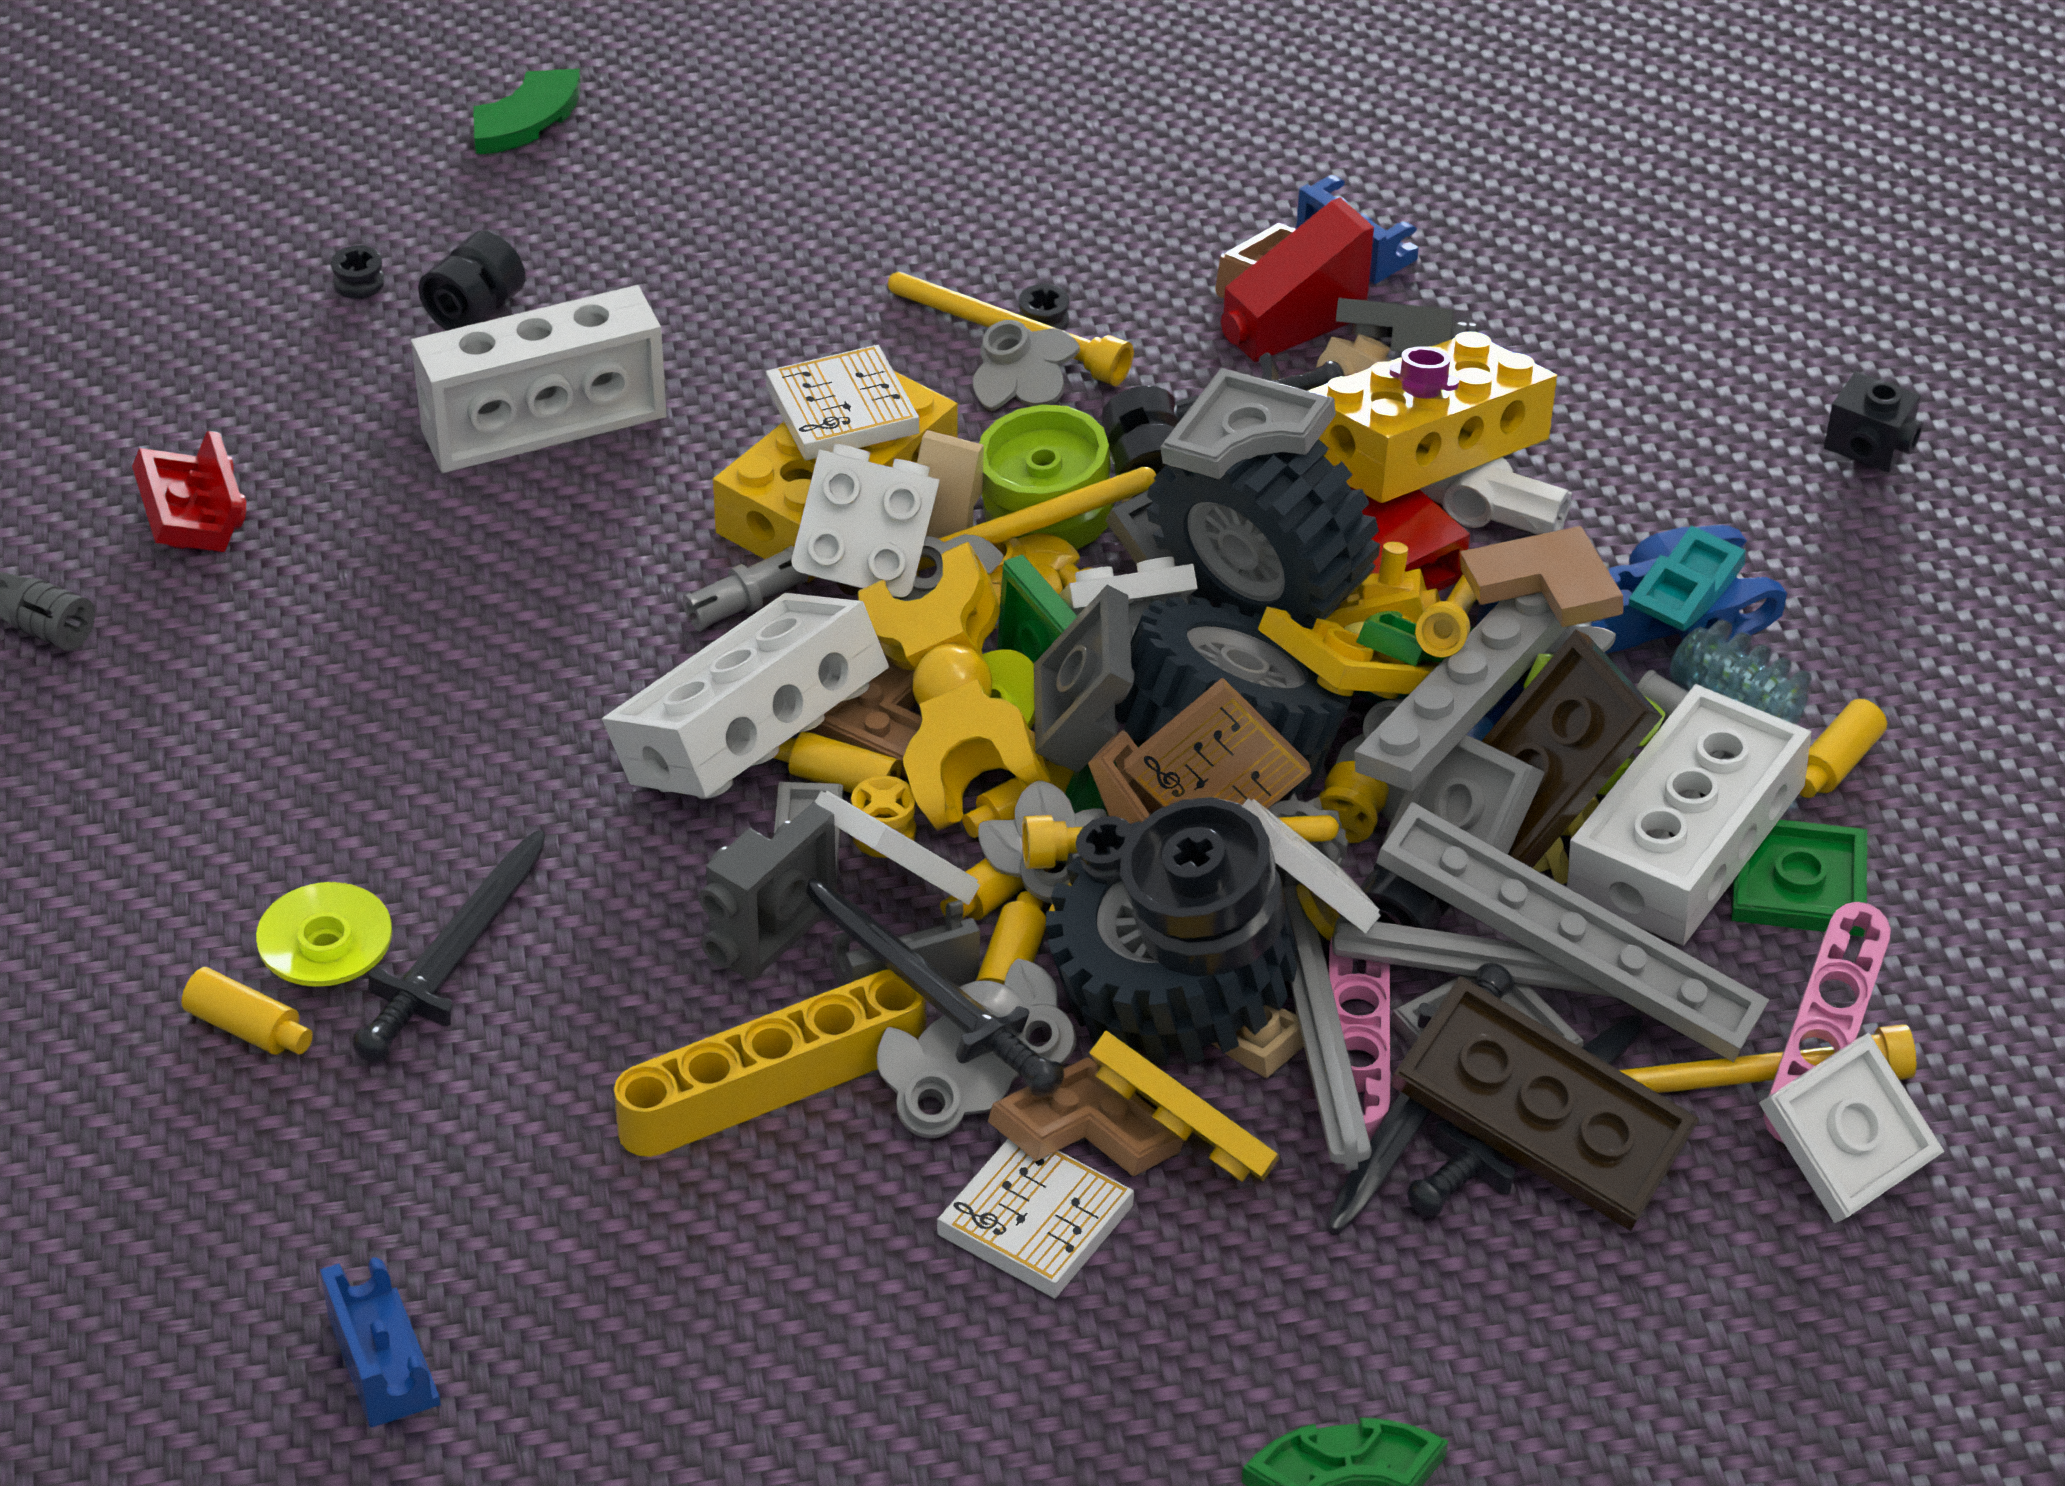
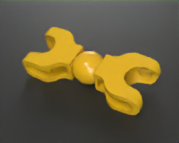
(952, 684)

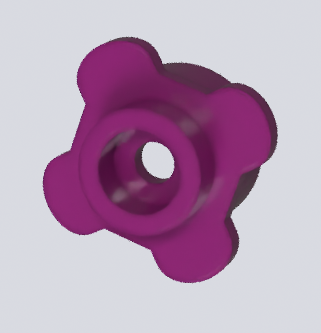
(1424, 372)

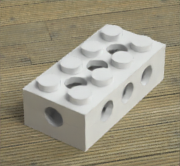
(539, 378)
(746, 694)
(1711, 746)

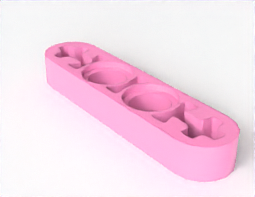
(1817, 1017)
(1366, 1032)

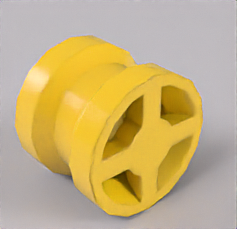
(1355, 798)
(889, 802)

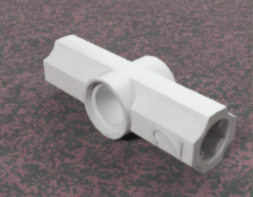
(1501, 496)

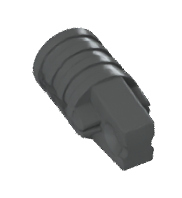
(29, 605)

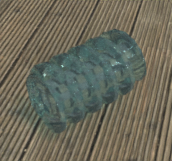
(1727, 669)

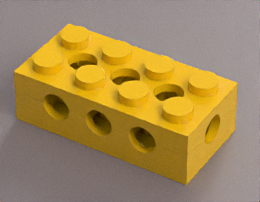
(1410, 442)
(766, 488)

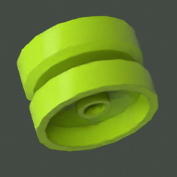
(1041, 456)

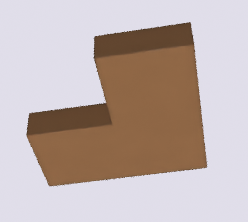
(1554, 563)
(878, 717)
(1087, 1110)

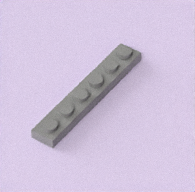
(1459, 692)
(1572, 931)

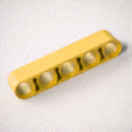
(762, 1064)

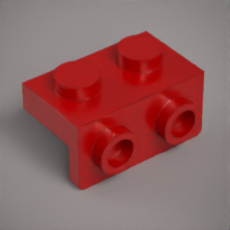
(191, 497)

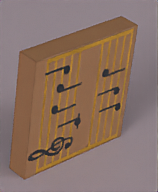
(1219, 752)

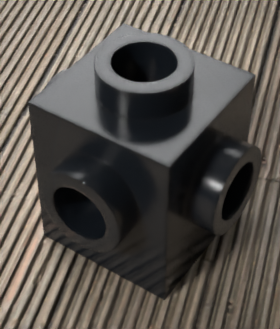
(1873, 422)

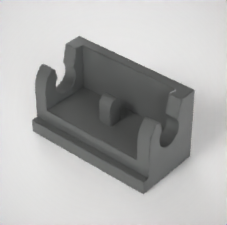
(948, 948)

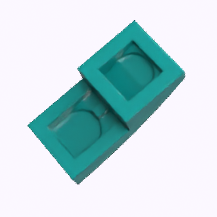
(1689, 580)

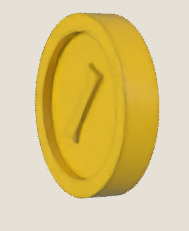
(1318, 911)

